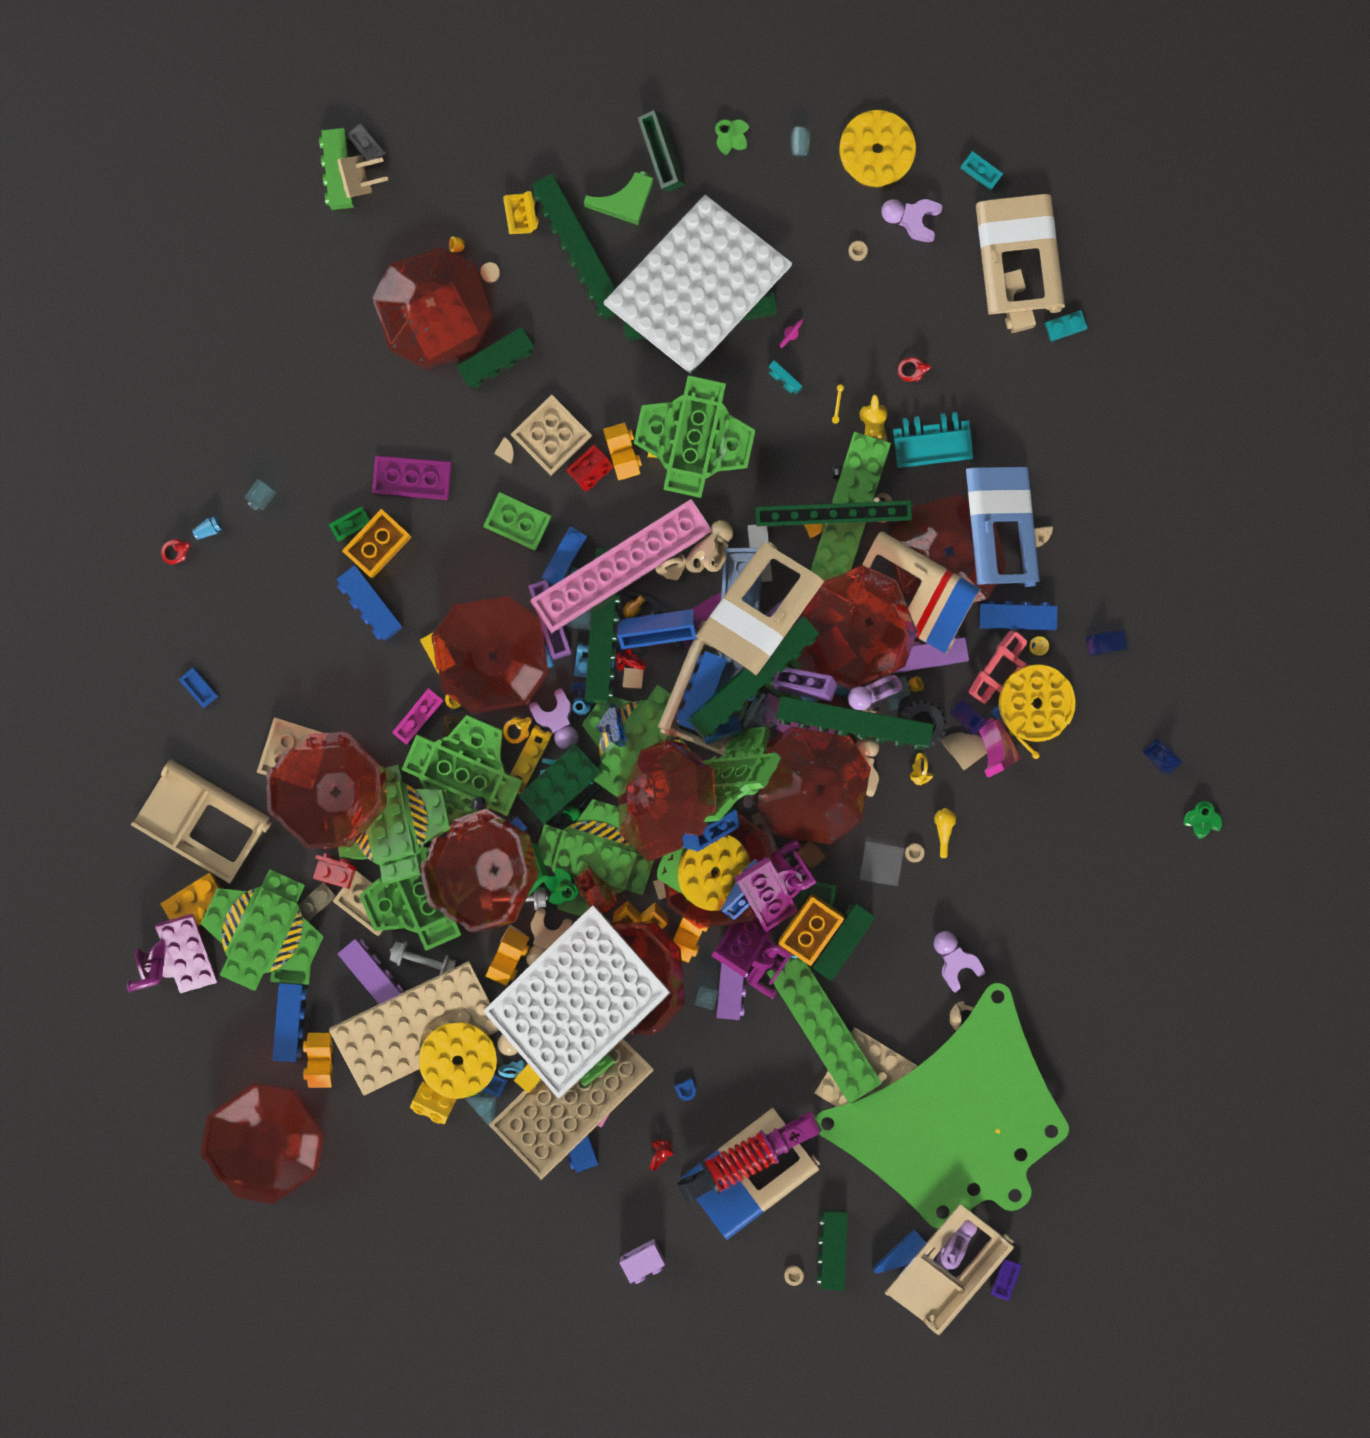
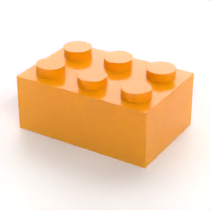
(376, 543)
(192, 899)
(811, 929)

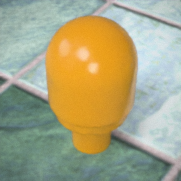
(633, 607)

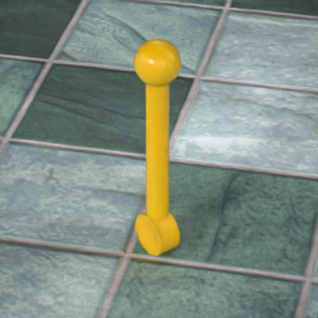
(840, 388)
(1035, 754)

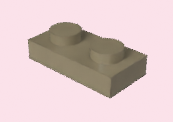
(316, 901)

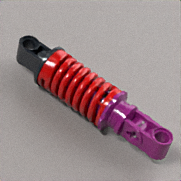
(745, 1157)

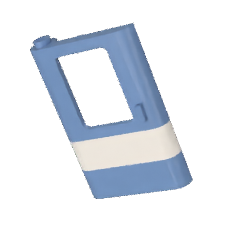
(1001, 496)

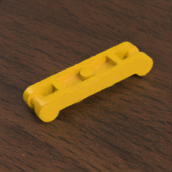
(530, 755)

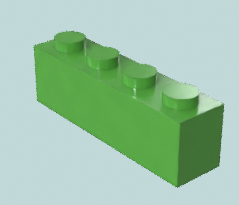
(335, 147)

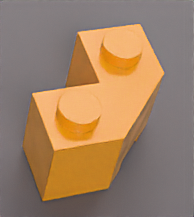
(621, 451)
(629, 913)
(687, 939)
(507, 957)
(319, 1067)

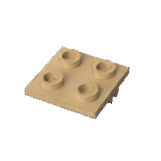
(355, 177)

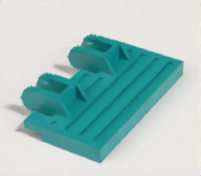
(933, 445)

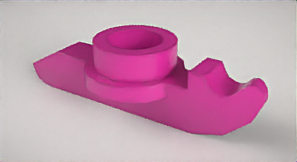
(791, 333)

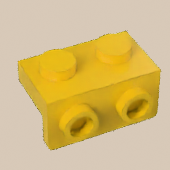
(520, 213)
(432, 1104)

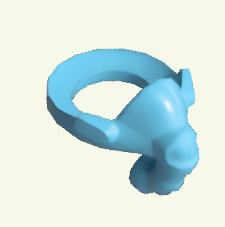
(518, 1067)

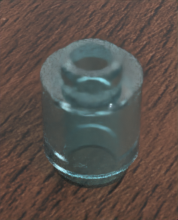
(800, 141)

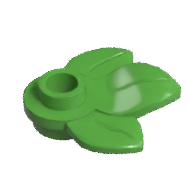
(733, 137)

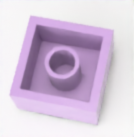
(642, 1261)

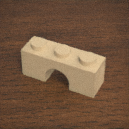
(1017, 320)

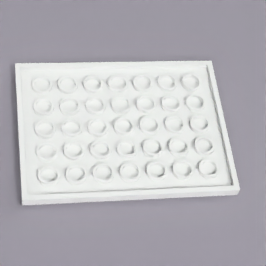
(697, 284)
(576, 1001)

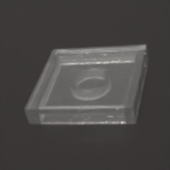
(881, 863)

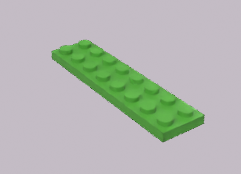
(856, 484)
(825, 1029)

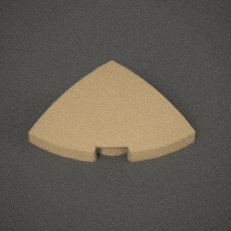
(965, 748)

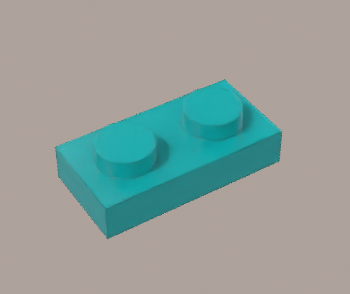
(981, 170)
(1065, 326)
(790, 383)

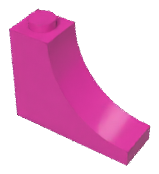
(999, 747)

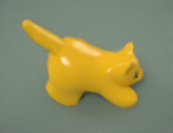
(874, 419)

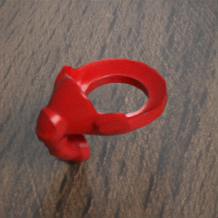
(921, 368)
(180, 546)
(626, 657)
(664, 1151)

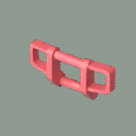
(1001, 651)

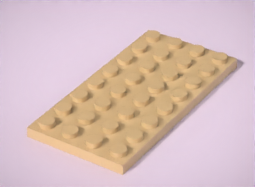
(388, 1037)
(549, 1127)

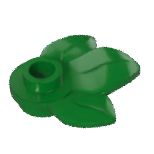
(1203, 822)
(559, 887)

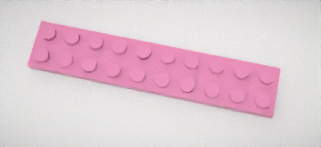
(621, 566)

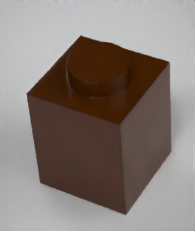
(810, 854)

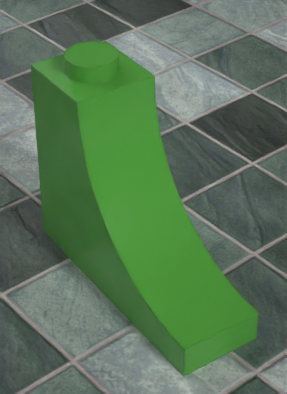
(628, 202)

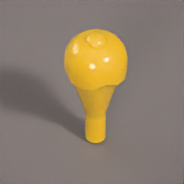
(944, 820)

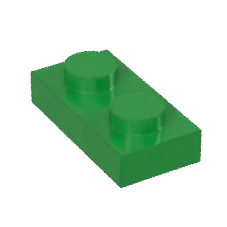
(349, 524)

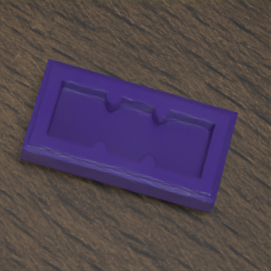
(1005, 1279)

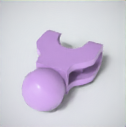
(911, 217)
(873, 694)
(557, 720)
(955, 959)
(956, 1246)

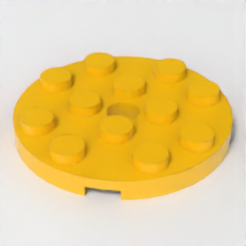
(871, 167)
(1017, 700)
(696, 877)
(453, 1079)

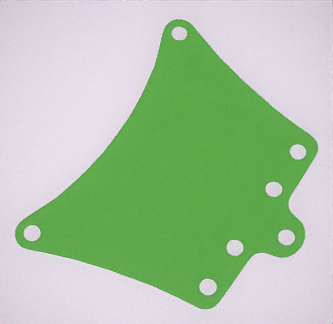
(940, 1120)

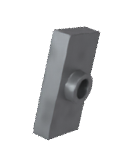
(365, 143)

